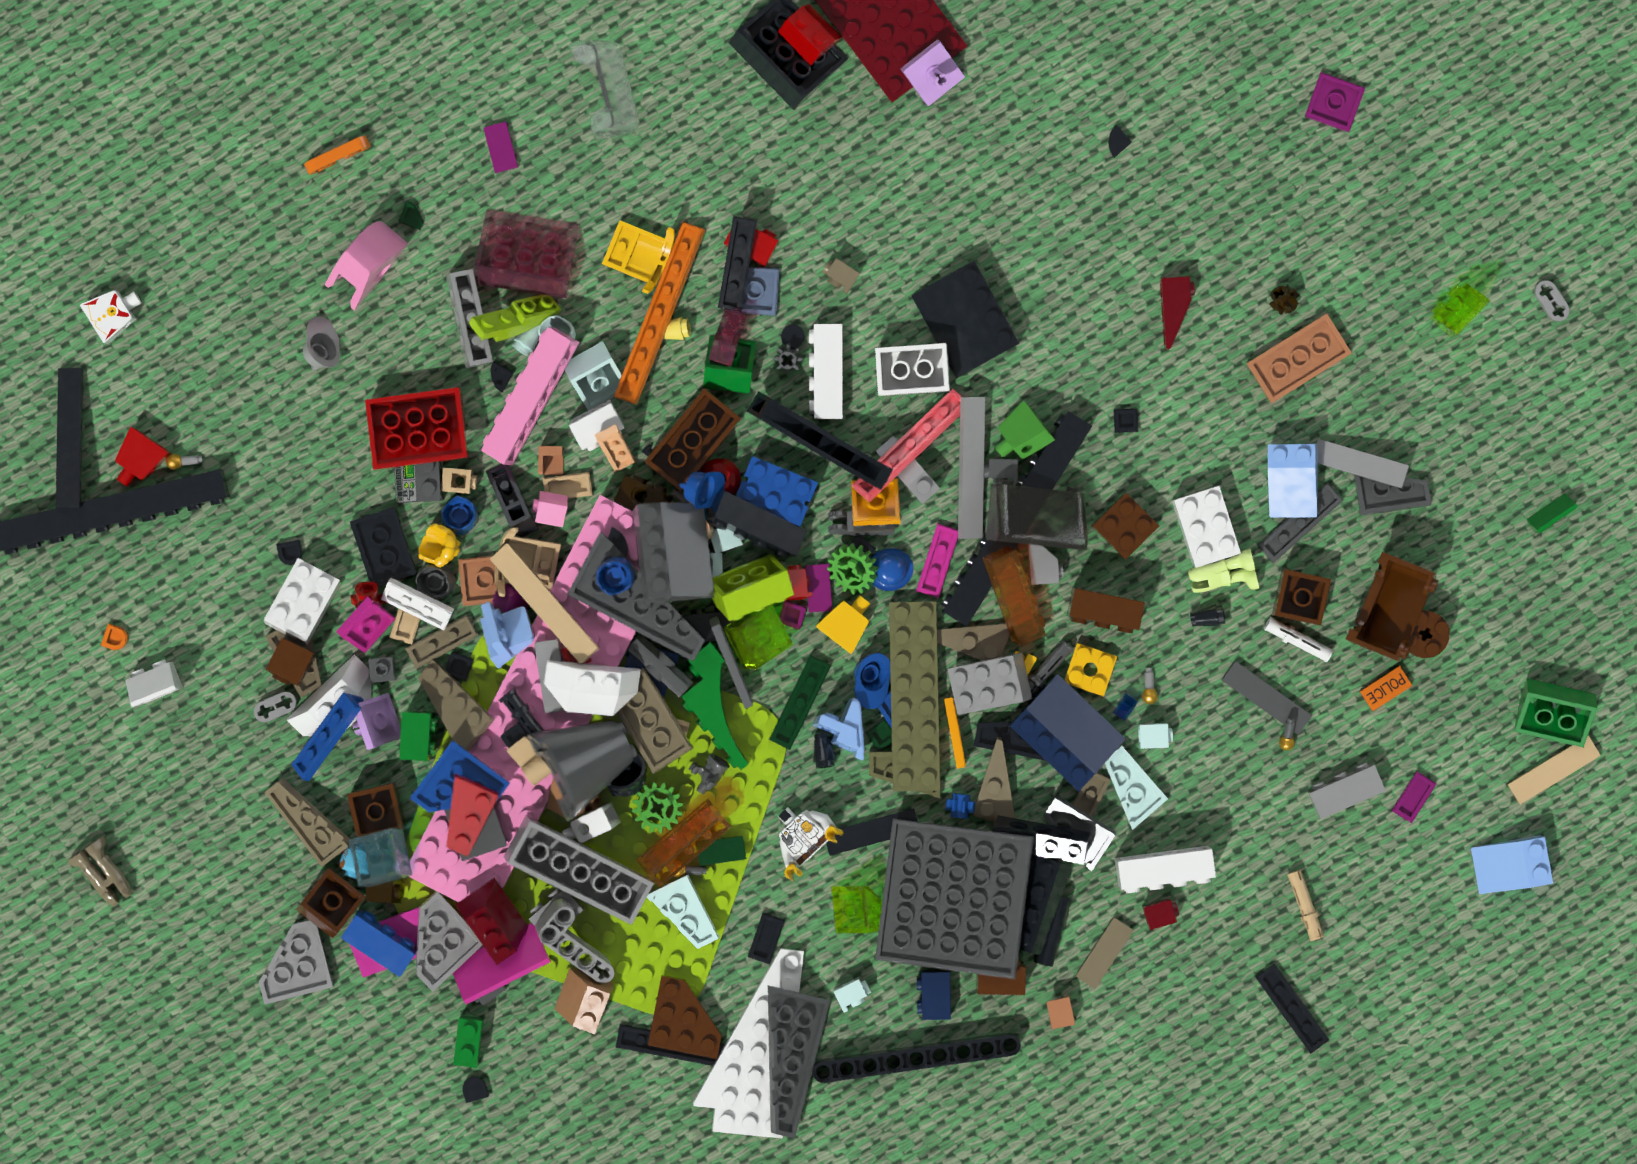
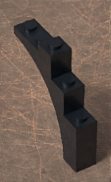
(819, 440)

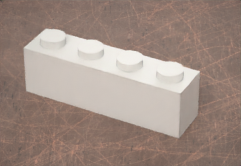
(827, 371)

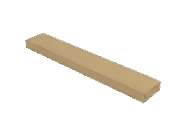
(544, 603)

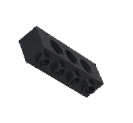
(1048, 840)

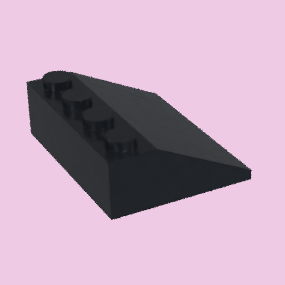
(777, 60)
(966, 318)

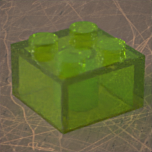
(758, 637)

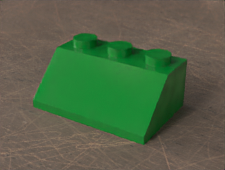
(1555, 712)

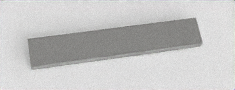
(971, 467)

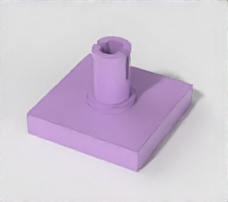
(932, 72)
(377, 721)

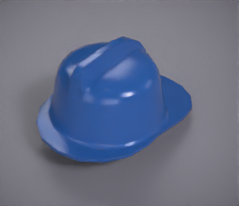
(702, 488)
(872, 680)

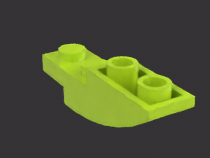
(516, 319)

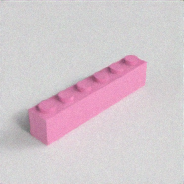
(529, 395)

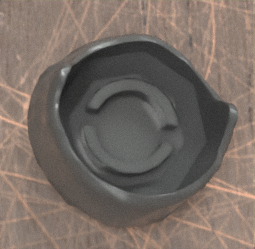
(435, 581)

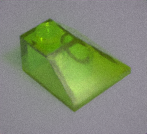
(856, 909)

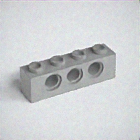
(465, 306)

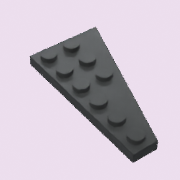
(794, 1039)

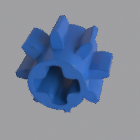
(960, 805)

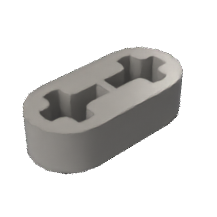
(1556, 298)
(272, 701)

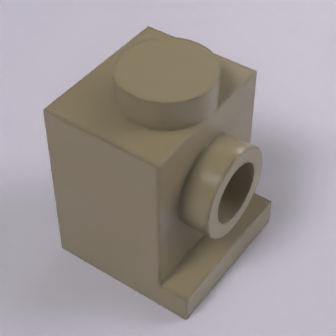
(840, 275)

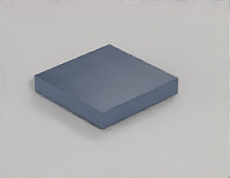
(761, 291)

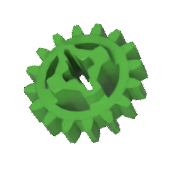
(853, 569)
(670, 799)

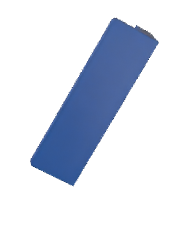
(327, 735)

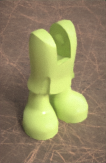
(1219, 574)

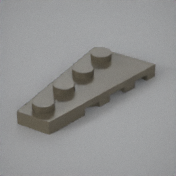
(456, 707)
(309, 824)

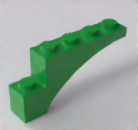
(706, 703)

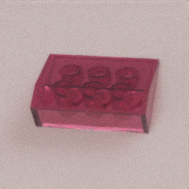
(526, 254)

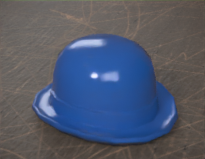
(894, 569)

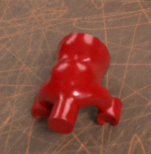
(366, 589)

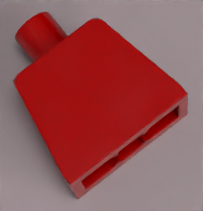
(139, 456)

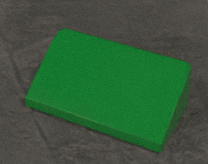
(1551, 513)

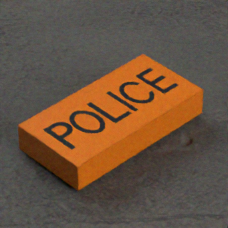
(1385, 688)

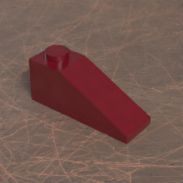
(1175, 299)

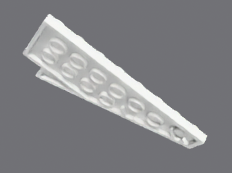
(740, 1076)

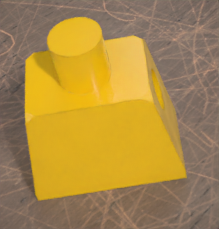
(846, 623)

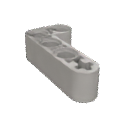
(577, 946)

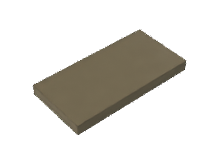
(653, 725)

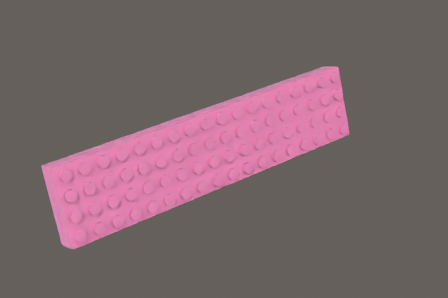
(443, 867)

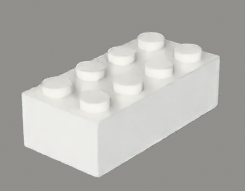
(1165, 867)

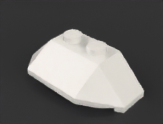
(350, 678)
(591, 686)

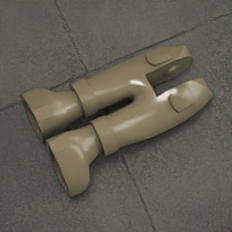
(112, 872)

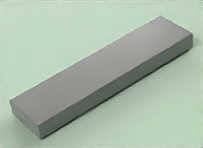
(1361, 464)

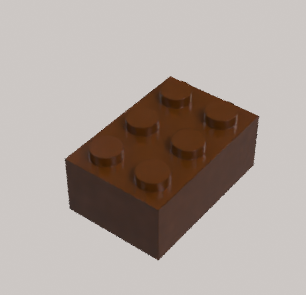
(1105, 610)

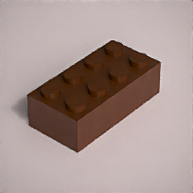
(693, 439)

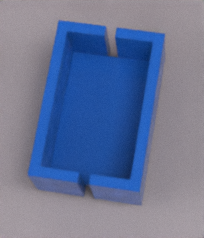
(777, 490)

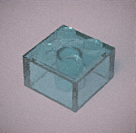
(380, 857)

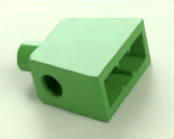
(1023, 433)

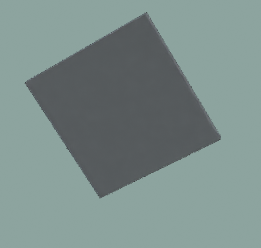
(954, 898)

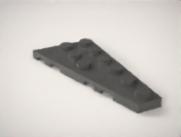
(654, 620)

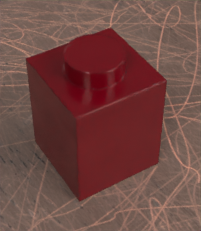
(1160, 913)

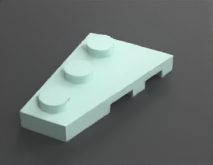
(685, 909)

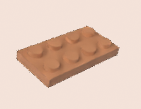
(1298, 358)

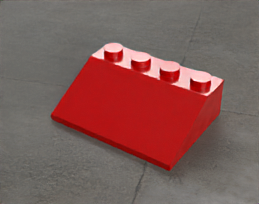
(416, 428)

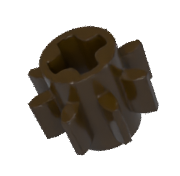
(1284, 299)

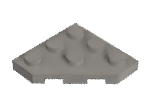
(442, 941)
(297, 966)

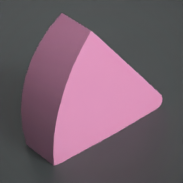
(368, 260)

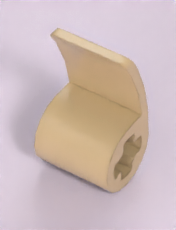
(533, 767)

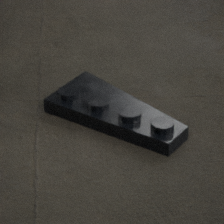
(1013, 743)

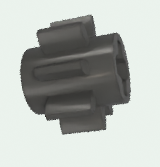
(789, 364)

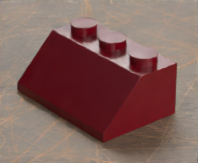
(493, 920)

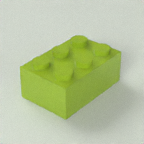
(751, 587)

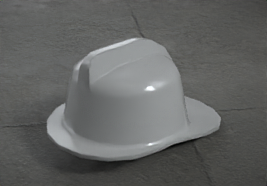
(322, 344)

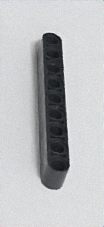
(907, 1065)

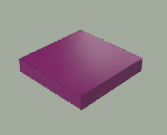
(1334, 102)

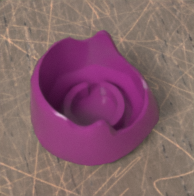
(511, 600)

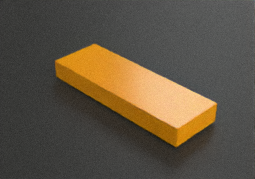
(954, 732)

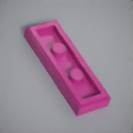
(937, 560)

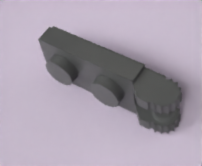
(850, 530)

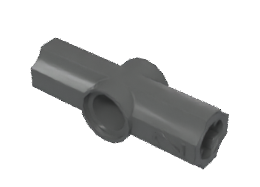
(660, 665)

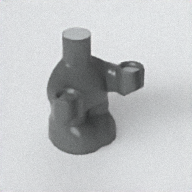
(710, 773)

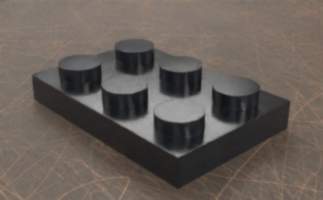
(383, 546)

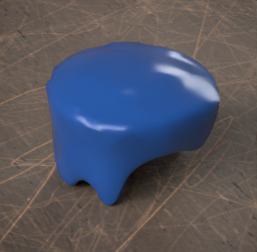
(459, 515)
(615, 575)

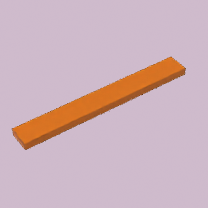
(659, 313)

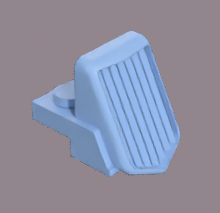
(506, 632)
(847, 731)

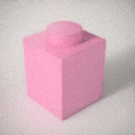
(550, 508)

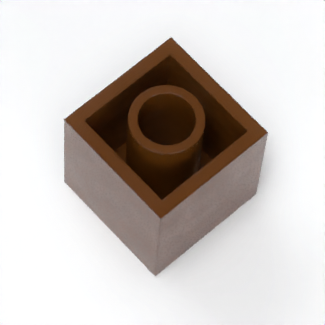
(289, 662)

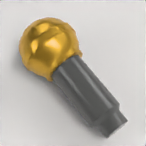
(1287, 740)
(691, 870)

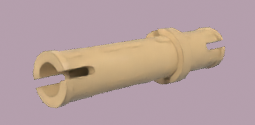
(1305, 905)

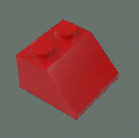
(809, 33)

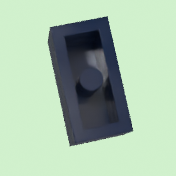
(935, 995)

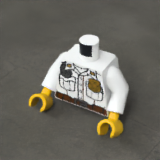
(804, 837)

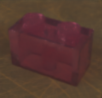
(728, 337)

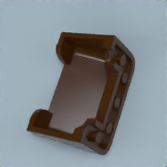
(1392, 607)

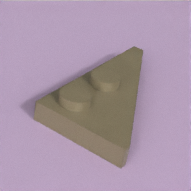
(976, 641)
(995, 790)

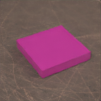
(366, 624)

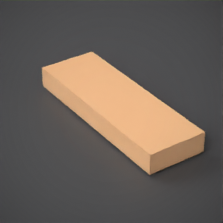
(615, 448)

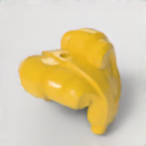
(439, 545)

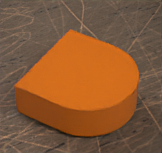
(114, 637)

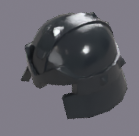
(630, 780)

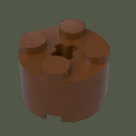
(1438, 635)

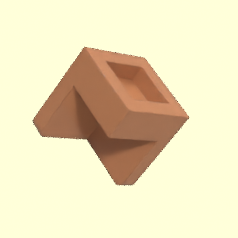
(550, 460)
(1060, 1012)

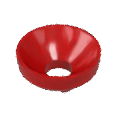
(729, 469)

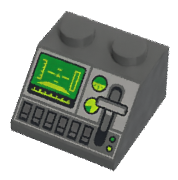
(418, 483)

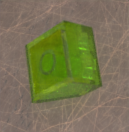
(1459, 309)

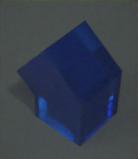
(1125, 707)

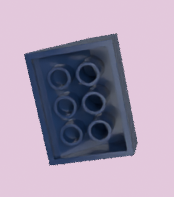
(1067, 732)

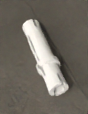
(1294, 637)

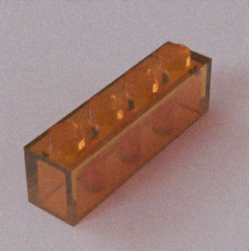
(1014, 595)
(683, 843)

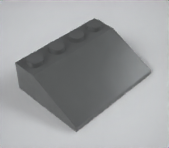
(672, 552)

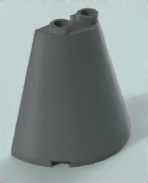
(583, 760)

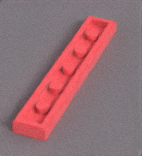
(915, 441)

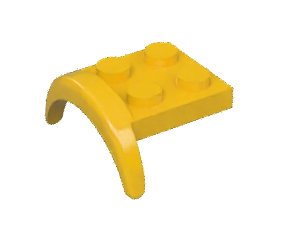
(639, 253)

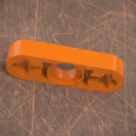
(344, 151)

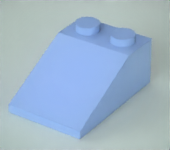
(1293, 480)
(1512, 865)

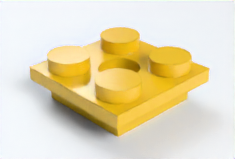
(1097, 683)

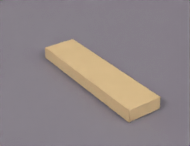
(1552, 770)

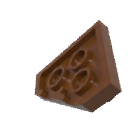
(682, 1021)

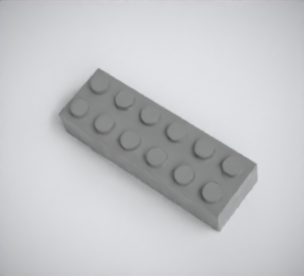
(578, 870)

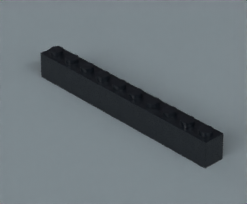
(1044, 474)
(113, 510)

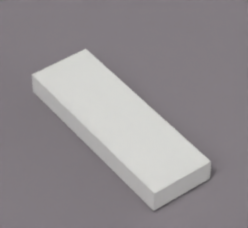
(417, 604)

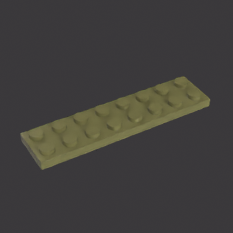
(914, 696)

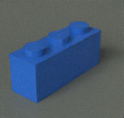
(380, 942)

